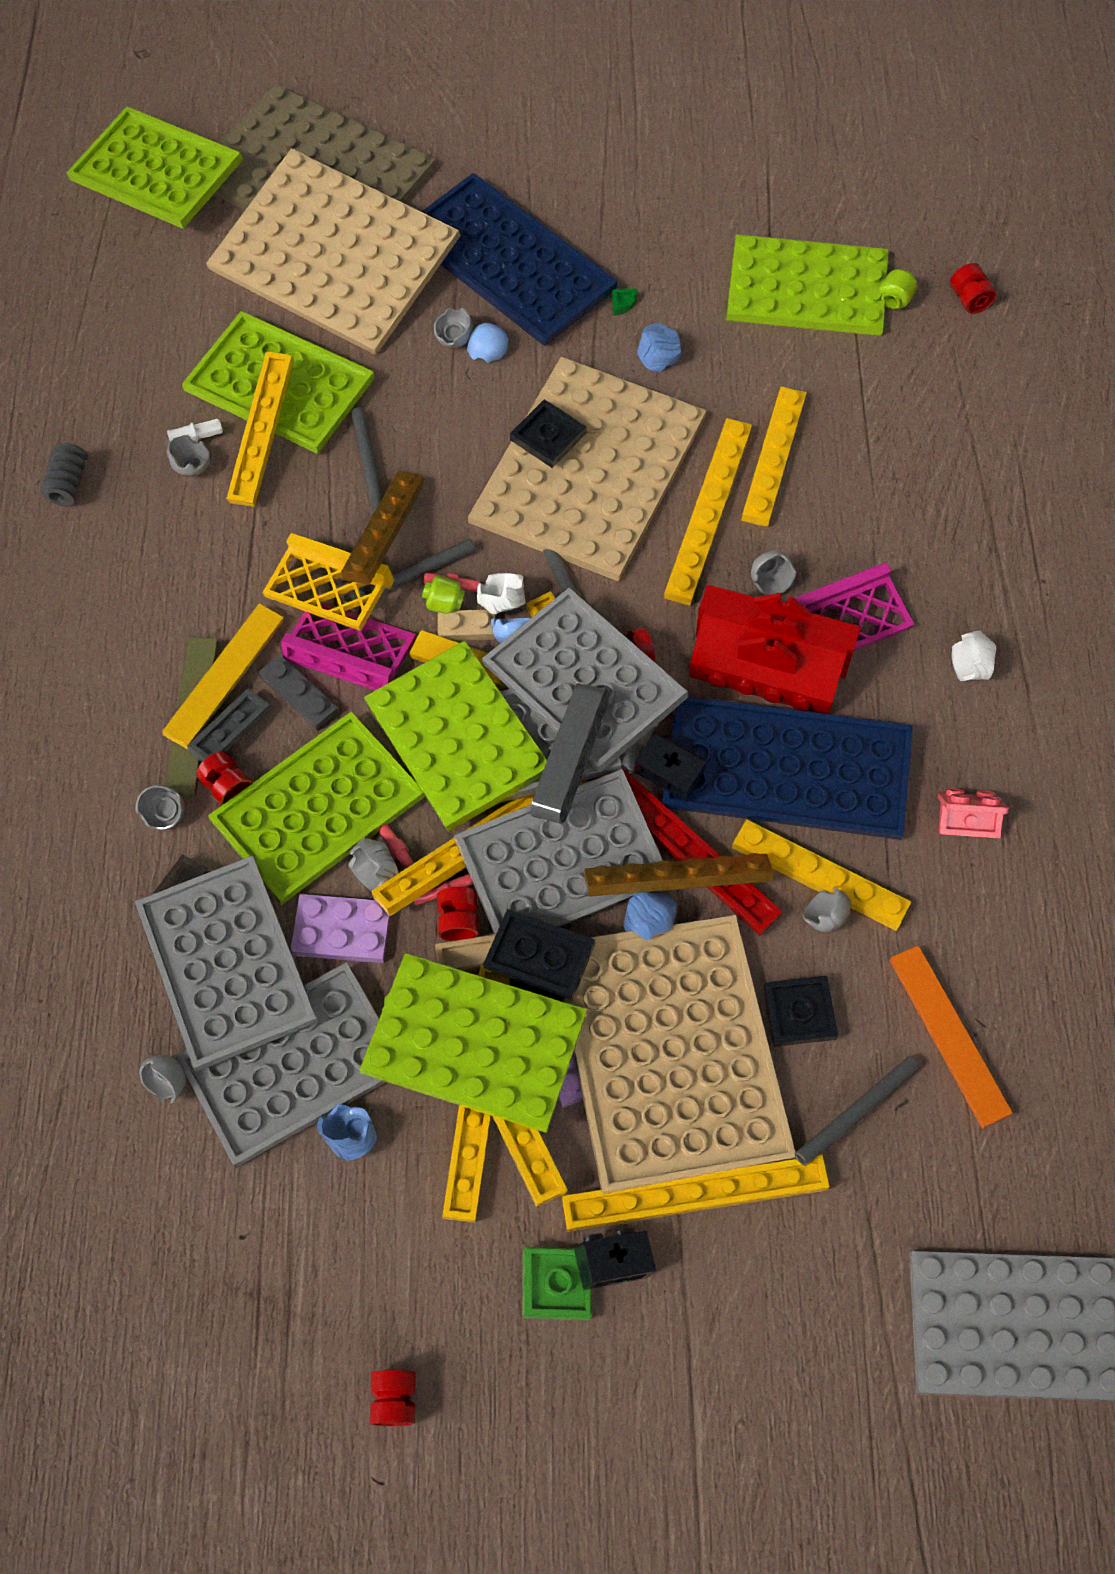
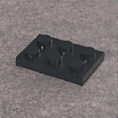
(539, 954)

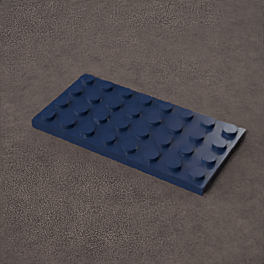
(517, 261)
(795, 767)

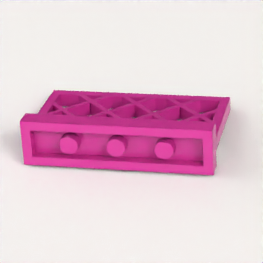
(857, 586)
(339, 661)

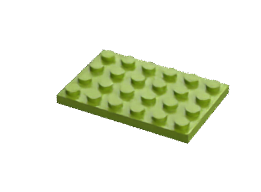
(155, 167)
(807, 285)
(318, 391)
(457, 735)
(316, 806)
(474, 1042)

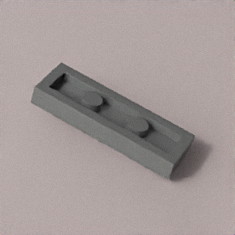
(298, 692)
(229, 726)

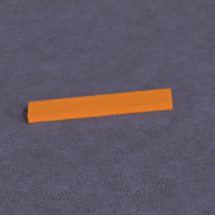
(950, 1037)

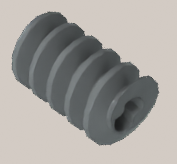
(64, 474)

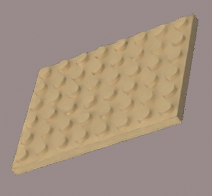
(333, 251)
(606, 486)
(676, 1058)

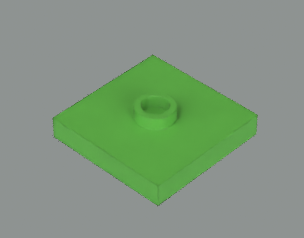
(554, 1285)

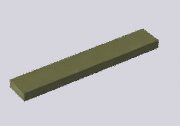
(182, 765)

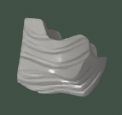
(372, 863)

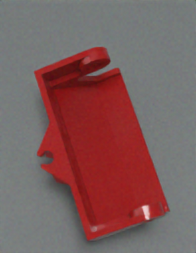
(771, 649)

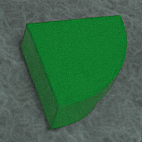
(623, 300)

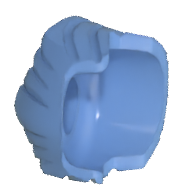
(659, 347)
(650, 914)
(348, 1131)

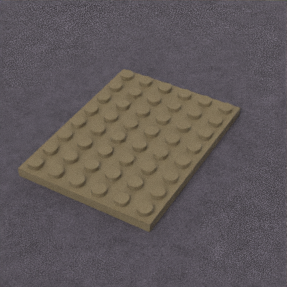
(291, 121)

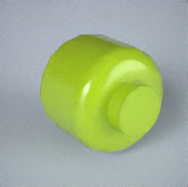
(898, 289)
(443, 594)

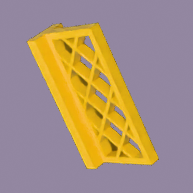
(332, 560)

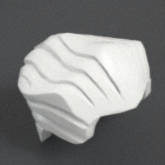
(501, 592)
(974, 657)

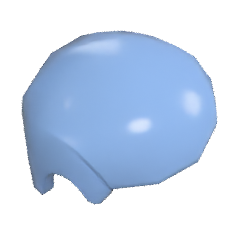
(487, 342)
(505, 627)

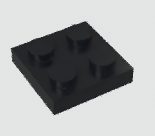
(548, 433)
(800, 1011)

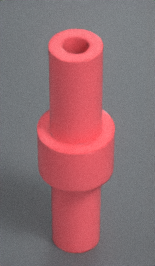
(466, 584)
(396, 846)
(463, 881)

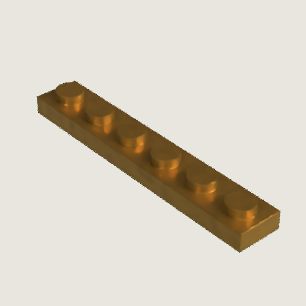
(382, 528)
(678, 874)

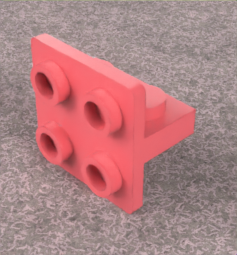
(971, 813)

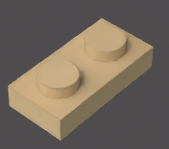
(466, 625)

